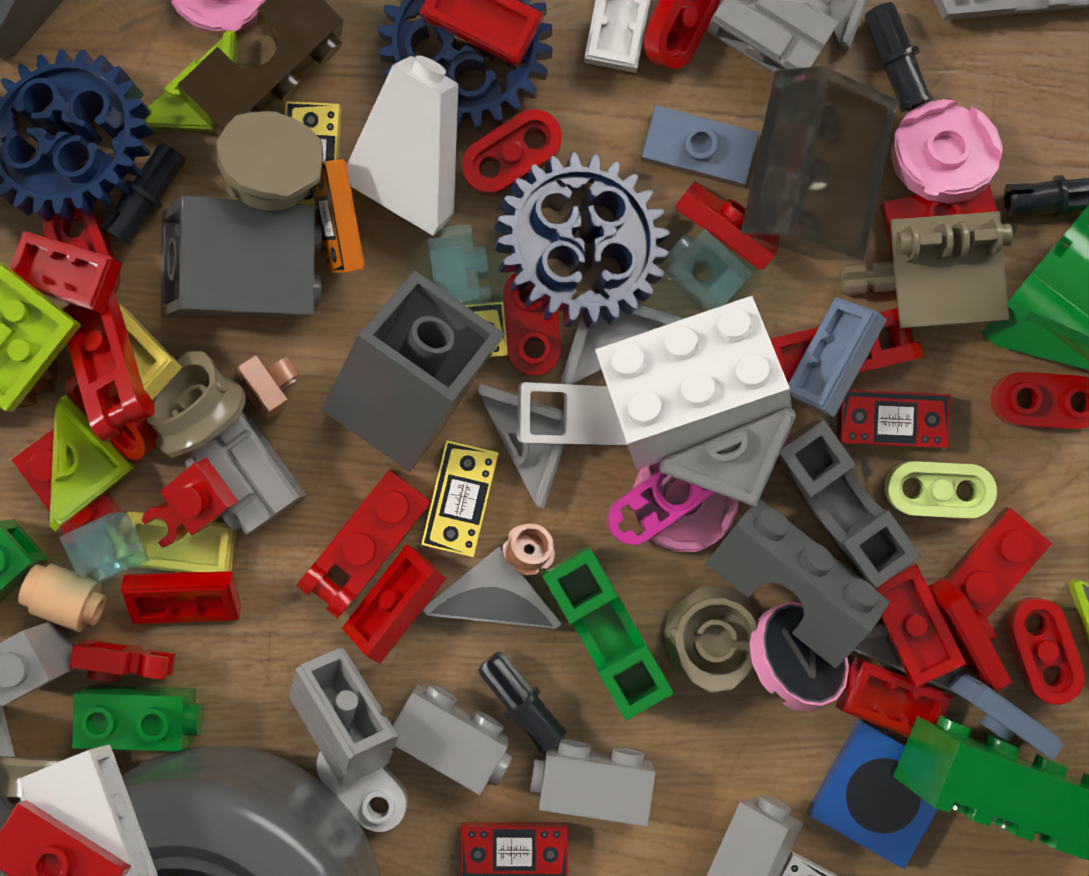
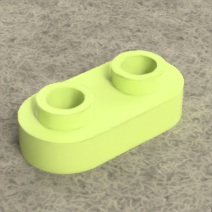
(938, 489)

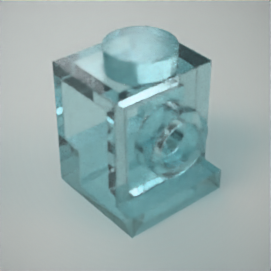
(460, 265)
(726, 270)
(104, 547)

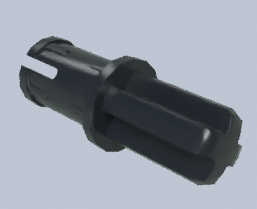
(897, 56)
(144, 194)
(1046, 197)
(521, 702)

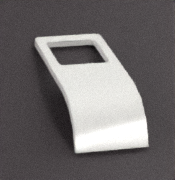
(587, 415)

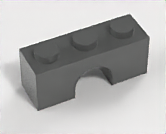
(850, 516)
(835, 601)

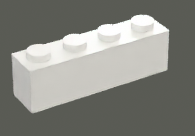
(93, 801)

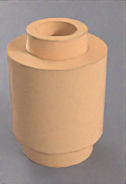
(62, 597)

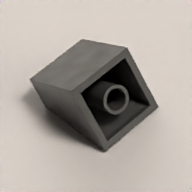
(238, 260)
(410, 370)

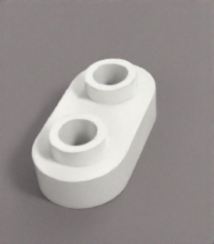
(358, 794)

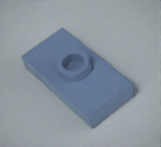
(699, 146)
(835, 356)
(1005, 718)

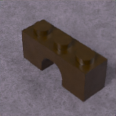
(302, 34)

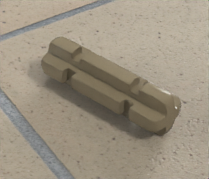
(859, 279)

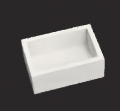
(693, 380)

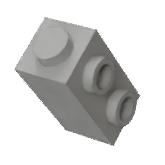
(33, 660)
(452, 740)
(595, 783)
(757, 839)

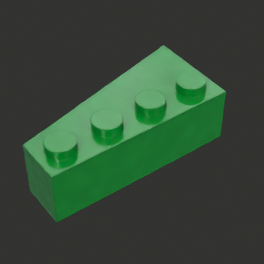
(996, 785)

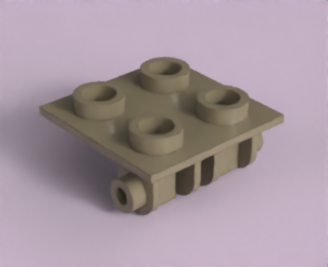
(950, 269)

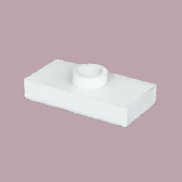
(617, 33)

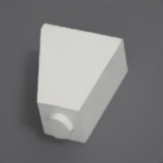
(410, 145)

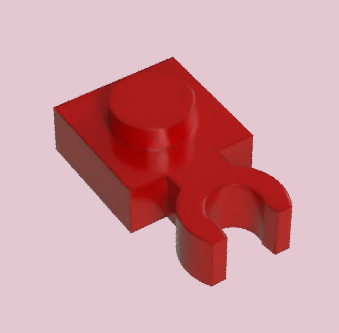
(192, 502)
(109, 660)

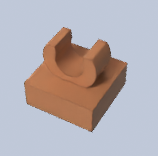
(265, 386)

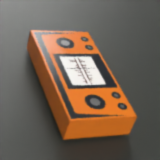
(338, 218)

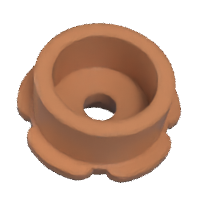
(535, 537)

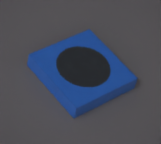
(868, 802)

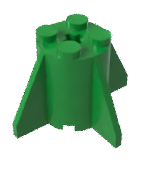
(1052, 304)

